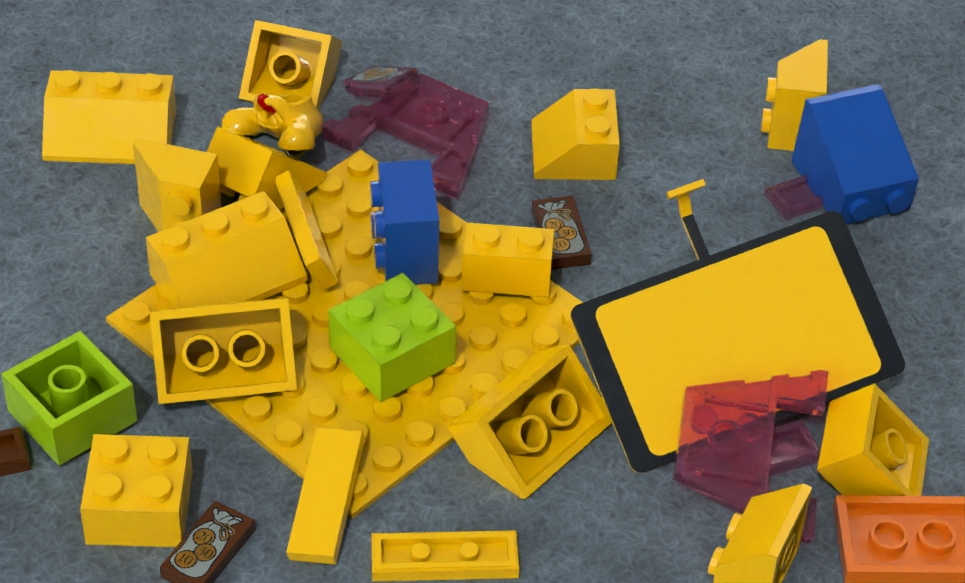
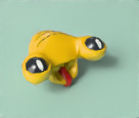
(284, 116)

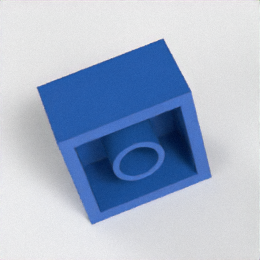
(406, 221)

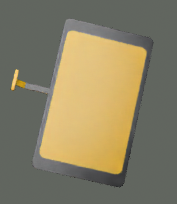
(740, 314)

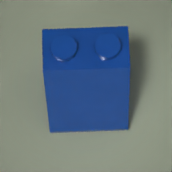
(855, 154)

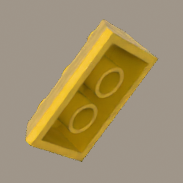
(103, 112)
(226, 255)
(223, 350)
(532, 421)

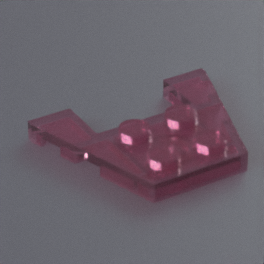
(428, 117)
(729, 436)

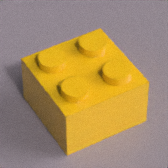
(136, 490)

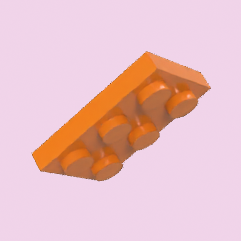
(901, 538)

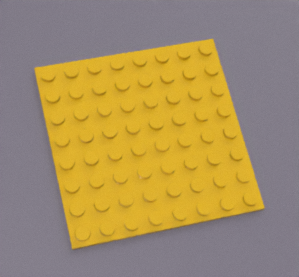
(411, 427)

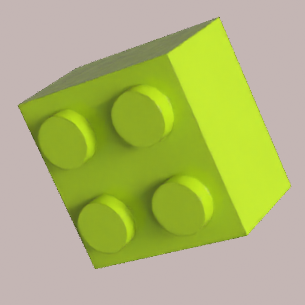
(392, 336)
(69, 396)

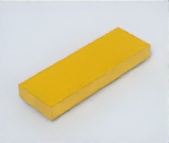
(306, 230)
(325, 496)
(444, 555)

